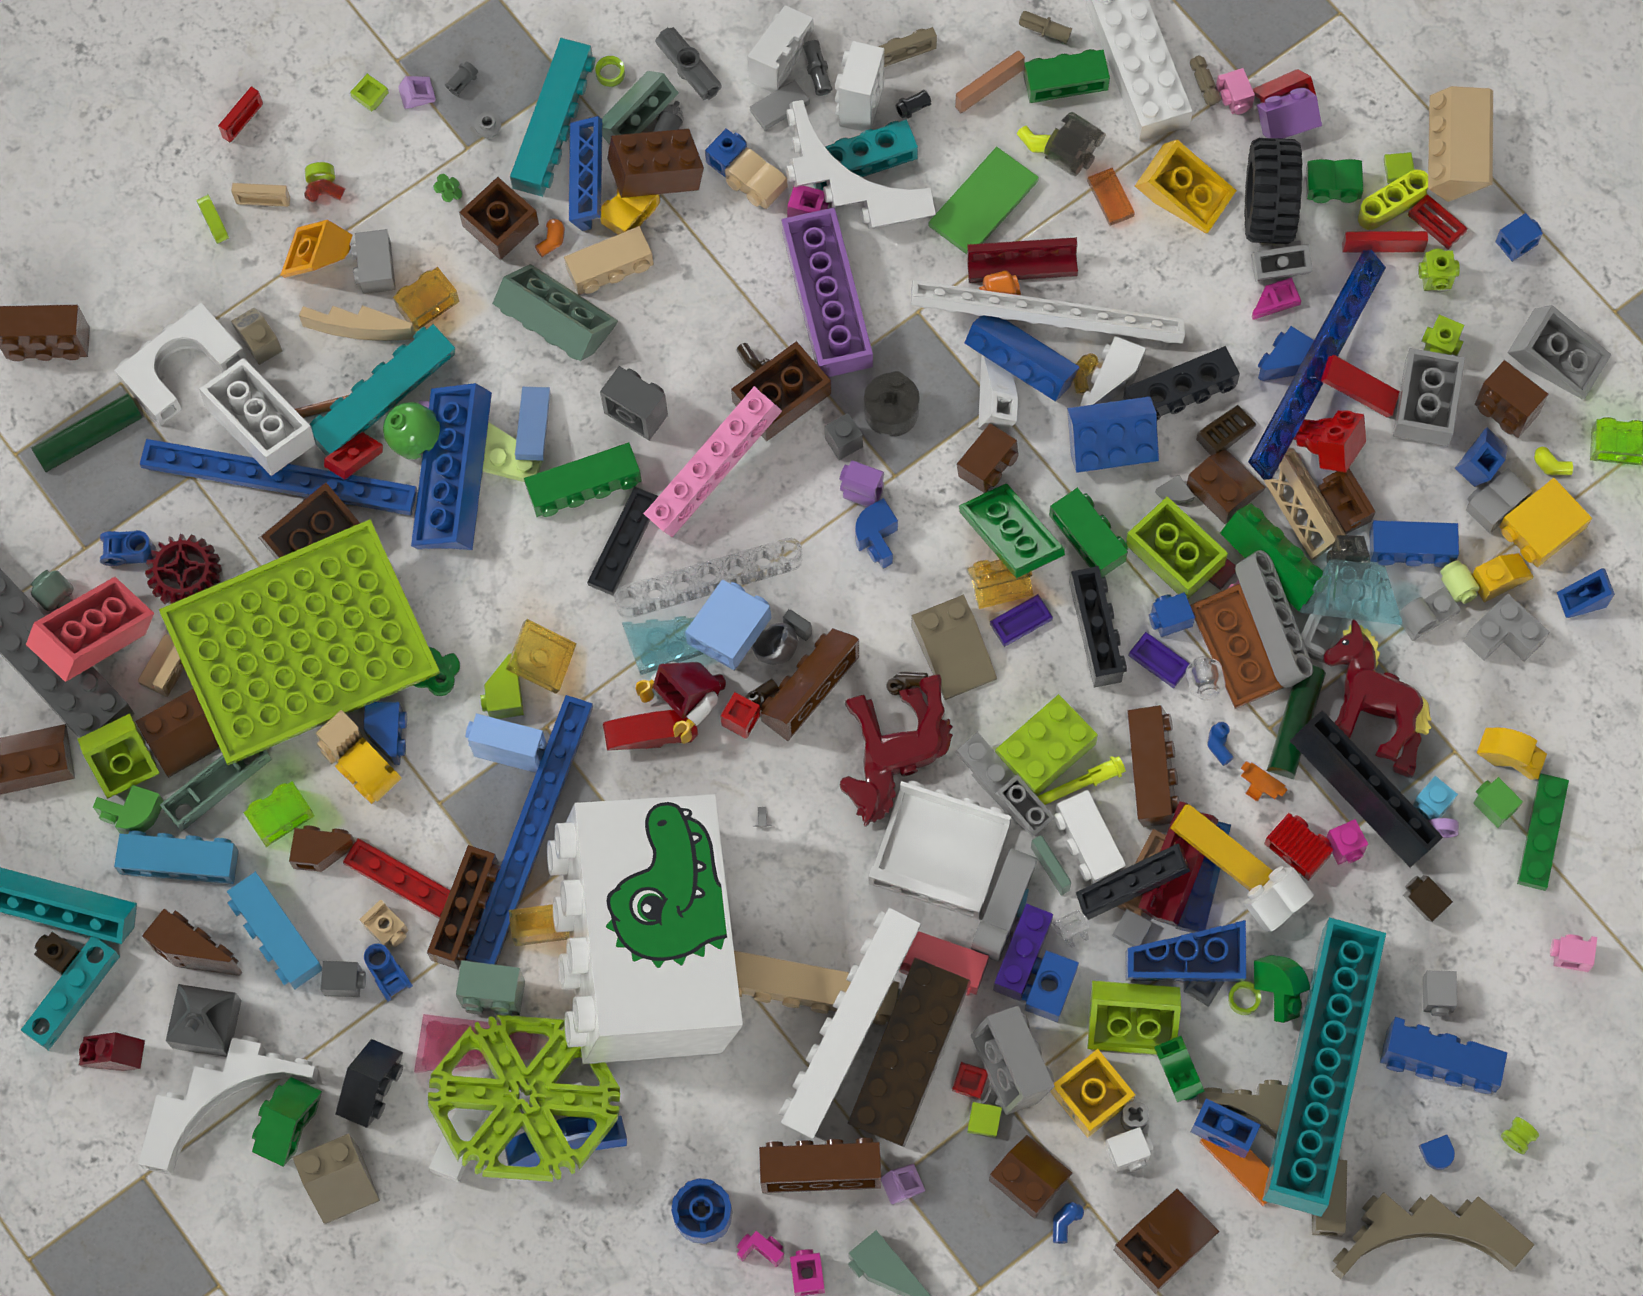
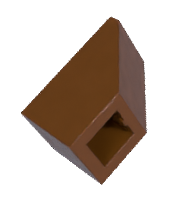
(318, 849)

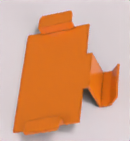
(1261, 782)

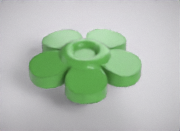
(447, 187)

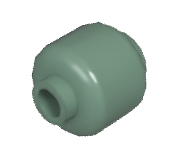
(51, 590)

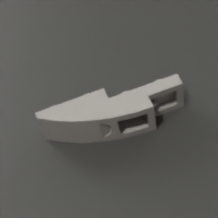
(1003, 785)

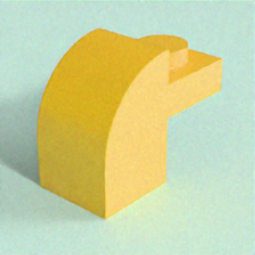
(1512, 749)

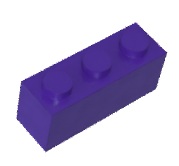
(1023, 952)

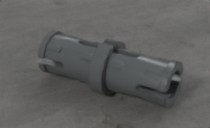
(817, 67)

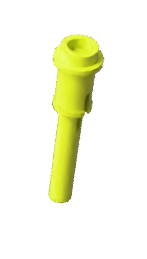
(1095, 776)

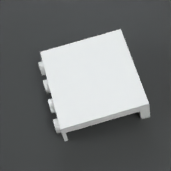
(940, 849)

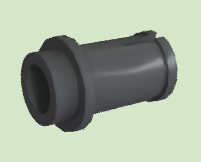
(462, 77)

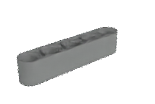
(1274, 619)

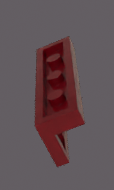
(1023, 258)
(1173, 895)

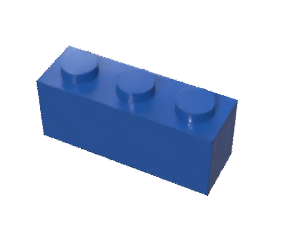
(1414, 543)

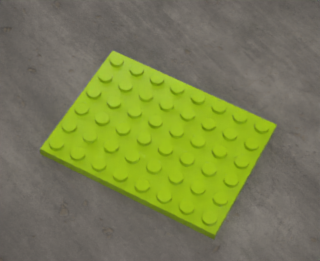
(299, 641)

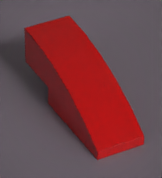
(644, 731)

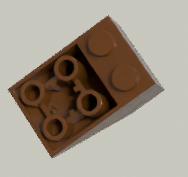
(183, 947)
(1165, 1240)

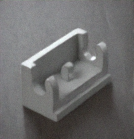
(1319, 635)

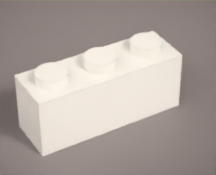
(1088, 837)

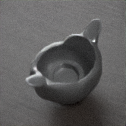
(776, 644)

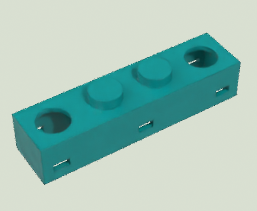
(70, 993)

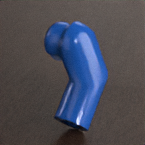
(1217, 741)

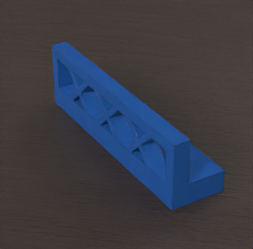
(585, 172)

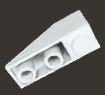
(1118, 371)
(997, 397)

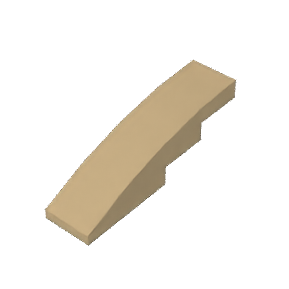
(366, 325)

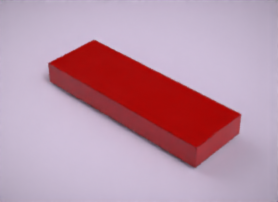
(1384, 241)
(1360, 386)

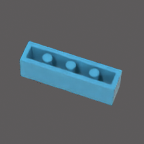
(176, 857)
(274, 930)

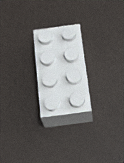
(257, 416)

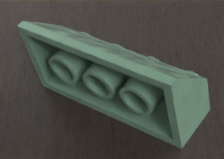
(553, 312)

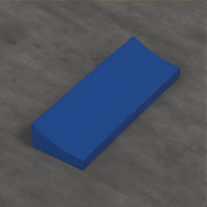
(452, 469)

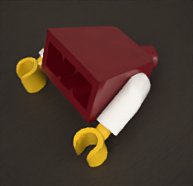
(687, 690)

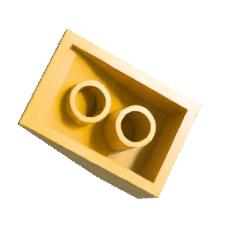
(1185, 186)

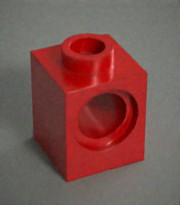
(740, 715)

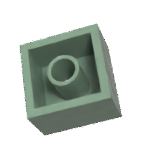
(490, 988)

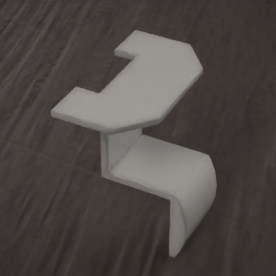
(762, 822)
(991, 1098)

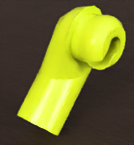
(1549, 463)

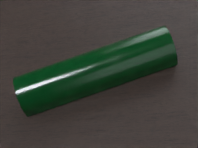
(86, 432)
(1297, 714)

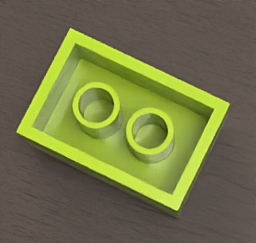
(1176, 548)
(1047, 745)

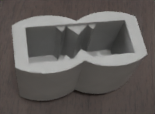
(1497, 499)

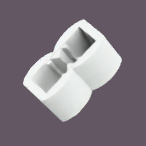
(1277, 898)

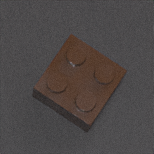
(499, 218)
(1510, 399)

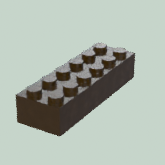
(909, 1052)

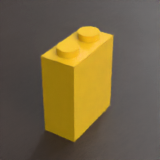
(1545, 523)

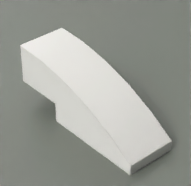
(466, 1125)

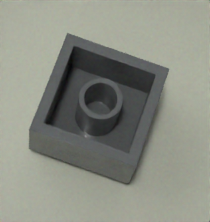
(634, 402)

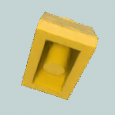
(1501, 575)

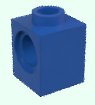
(1519, 237)

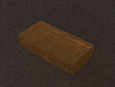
(1110, 196)

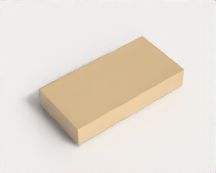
(260, 194)

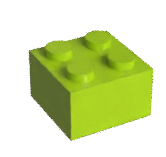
(118, 756)

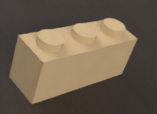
(609, 261)

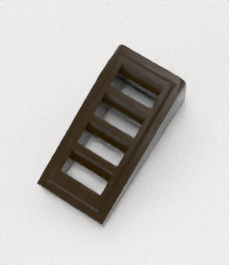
(1210, 445)

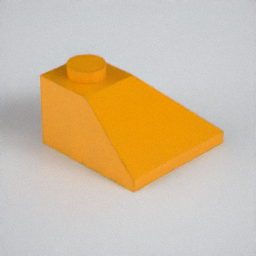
(316, 247)

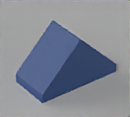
(1587, 594)

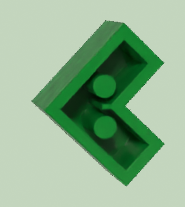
(284, 1120)

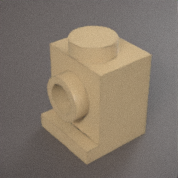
(379, 914)

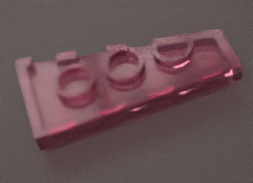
(441, 1034)

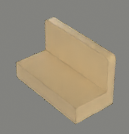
(163, 668)

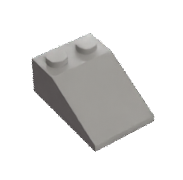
(1559, 351)

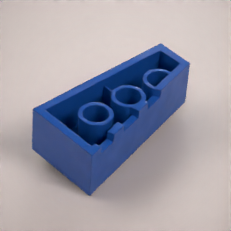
(1196, 956)
(1442, 1057)

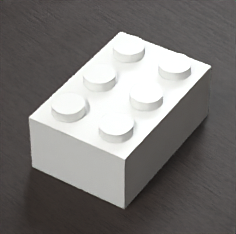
(860, 86)

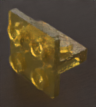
(996, 584)

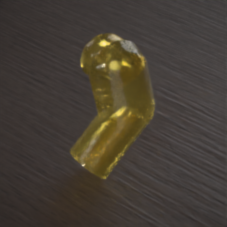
(1086, 365)

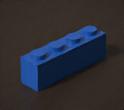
(1022, 355)

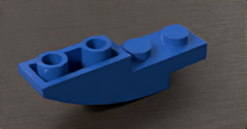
(576, 1131)

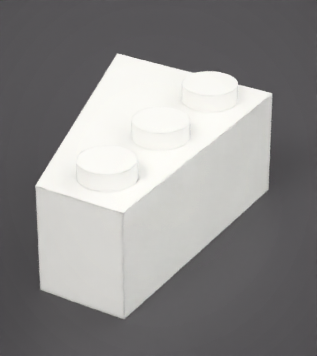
(779, 49)

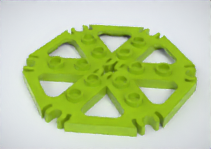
(545, 1099)

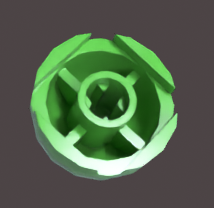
(411, 429)

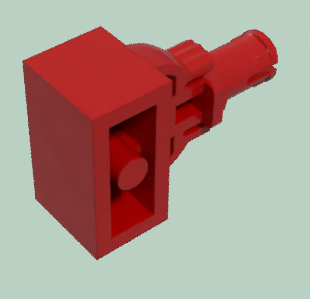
(1334, 439)

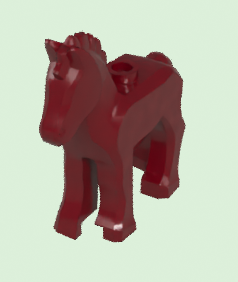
(896, 751)

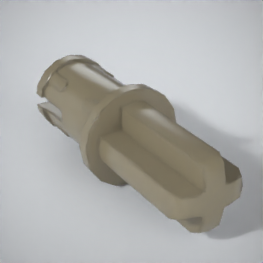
(1045, 26)

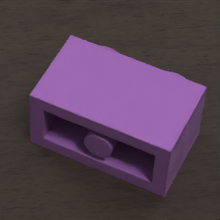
(1289, 114)

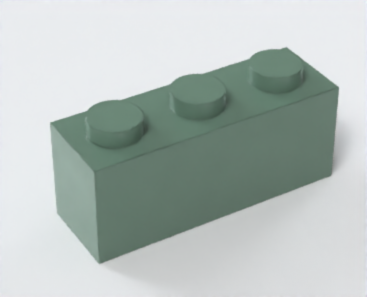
(639, 105)

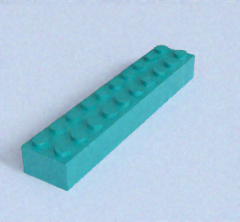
(1324, 1067)

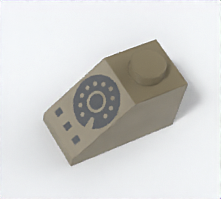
(257, 335)

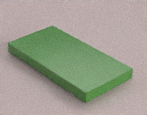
(983, 200)

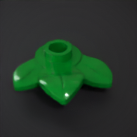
(448, 667)

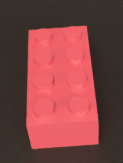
(89, 629)

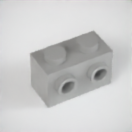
(1281, 262)

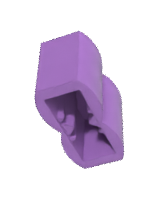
(861, 483)

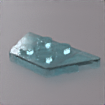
(1355, 593)

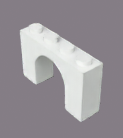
(194, 330)

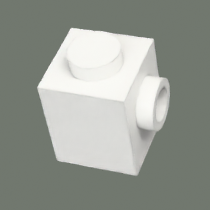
(1129, 1150)

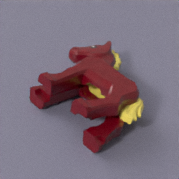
(1380, 696)

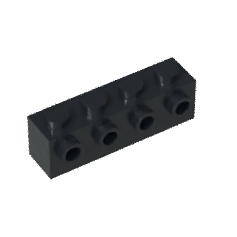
(1096, 626)

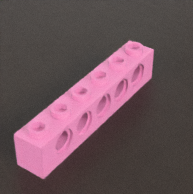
(712, 462)

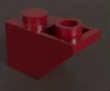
(111, 1052)

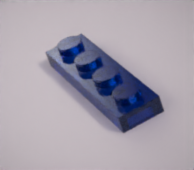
(1201, 897)

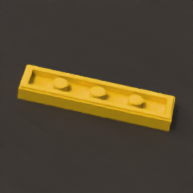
(1220, 848)

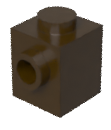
(1426, 897)

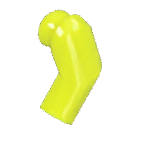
(1034, 143)

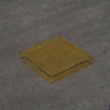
(541, 656)

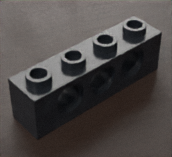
(1215, 363)

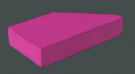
(1277, 298)

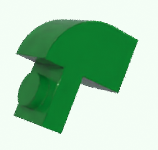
(1285, 980)
(1179, 1069)

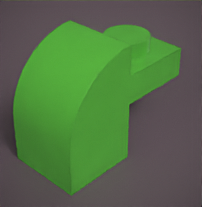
(137, 814)

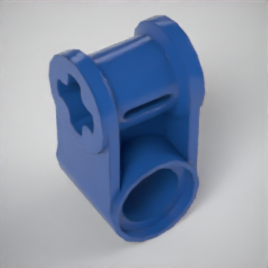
(120, 548)
(388, 975)

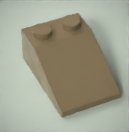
(953, 646)

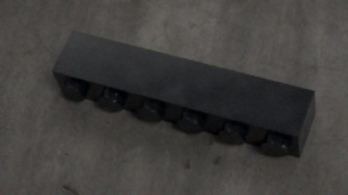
(1366, 789)

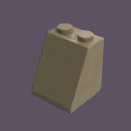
(336, 1178)

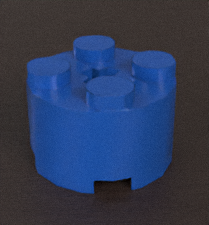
(714, 1198)

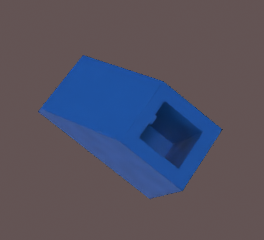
(1286, 357)
(1483, 458)
(384, 728)

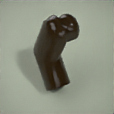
(749, 357)
(904, 681)
(762, 692)

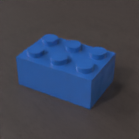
(1113, 434)

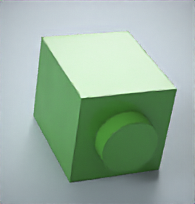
(1497, 801)

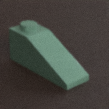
(883, 1267)

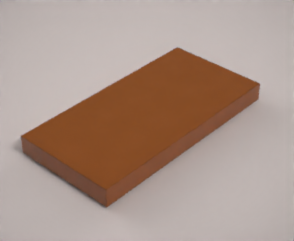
(1236, 644)

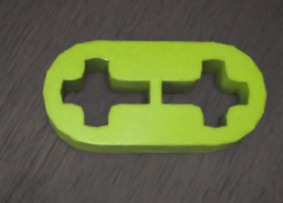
(212, 219)

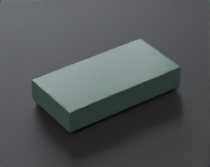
(1051, 865)

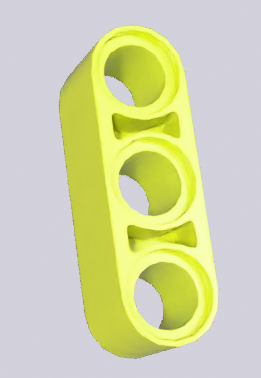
(1386, 209)

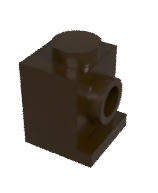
(59, 961)

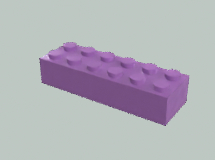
(827, 292)

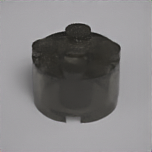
(1074, 144)
(879, 401)

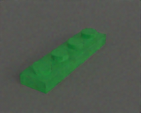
(1543, 832)

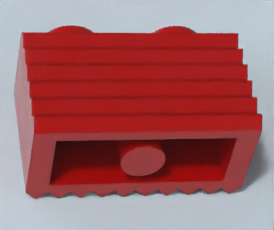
(1299, 845)

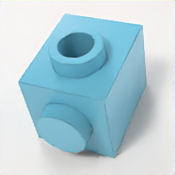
(1434, 799)

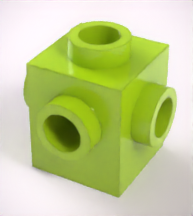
(1438, 269)
(1444, 336)

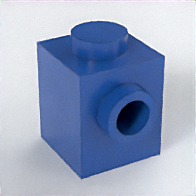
(724, 150)
(1171, 614)

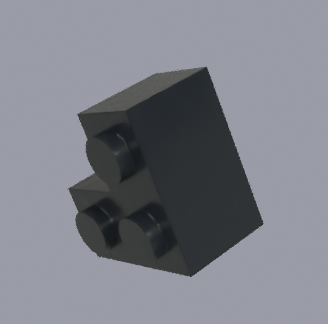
(368, 1082)

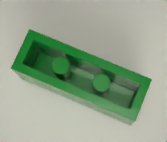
(1066, 75)
(1088, 531)

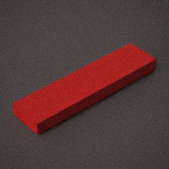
(397, 877)

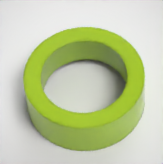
(610, 60)
(319, 168)
(1248, 985)

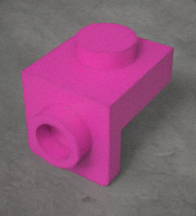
(767, 1247)

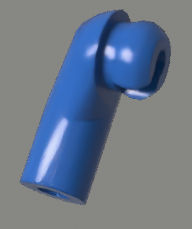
(1063, 1218)

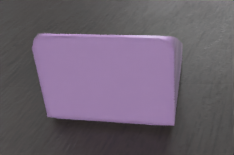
(416, 91)
(902, 1183)

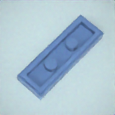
(532, 423)

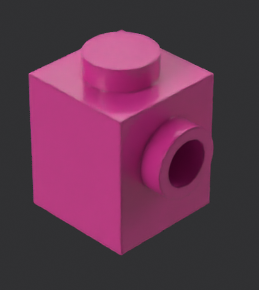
(1347, 842)

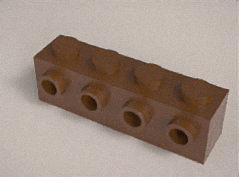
(1152, 765)
(463, 907)

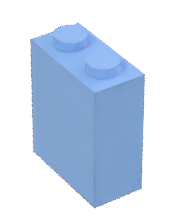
(728, 624)
(506, 742)

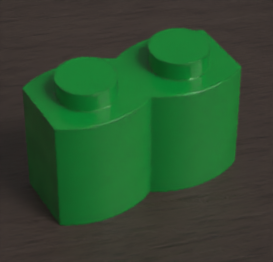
(1334, 180)

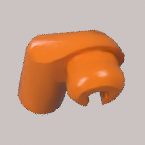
(554, 239)

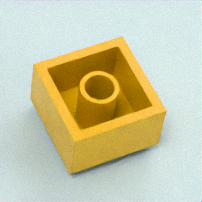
(1092, 1093)

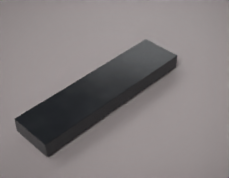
(622, 542)
(1133, 881)

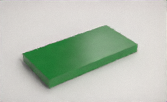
(1011, 530)

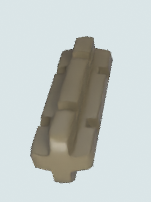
(1205, 80)

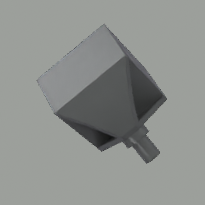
(203, 1020)

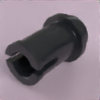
(908, 106)

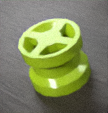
(1520, 1135)

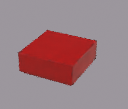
(970, 1081)

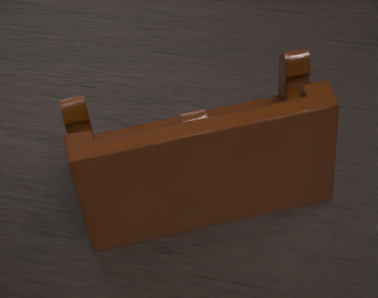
(1347, 500)

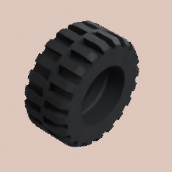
(1273, 190)

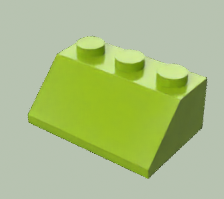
(1132, 1016)

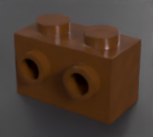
(988, 458)

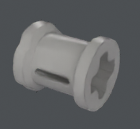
(1133, 1108)

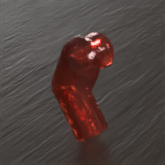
(323, 187)

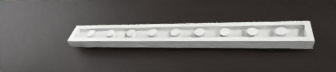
(1047, 312)

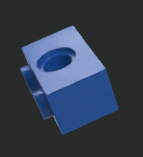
(1050, 1003)
(1225, 1128)

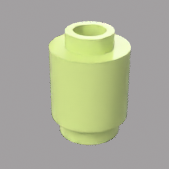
(1459, 582)

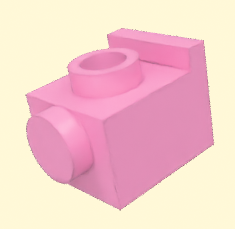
(1236, 91)
(1574, 952)

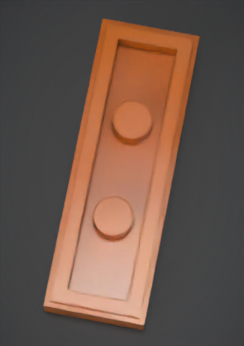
(1247, 1171)

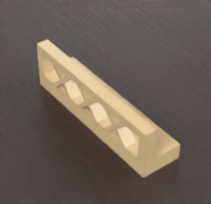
(1311, 500)

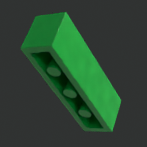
(583, 480)
(1252, 531)

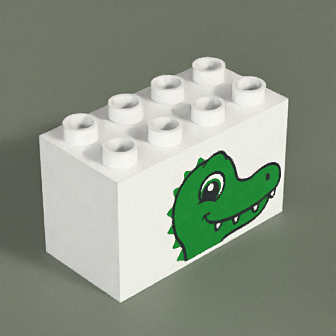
(645, 929)

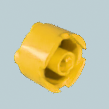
(369, 769)

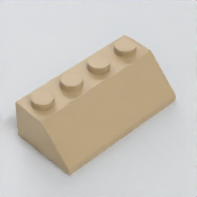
(1460, 141)

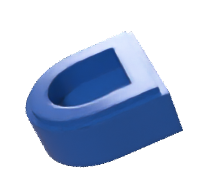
(1438, 1152)

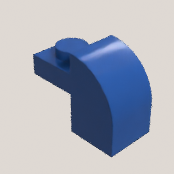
(871, 527)

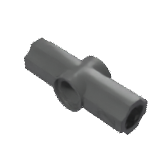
(698, 73)

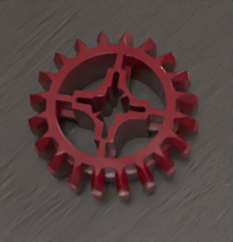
(161, 569)

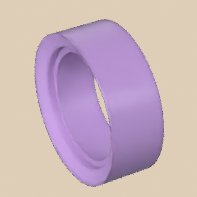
(1446, 827)

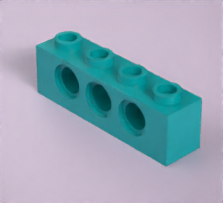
(877, 158)

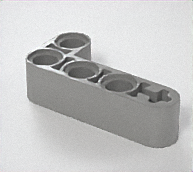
(1004, 904)

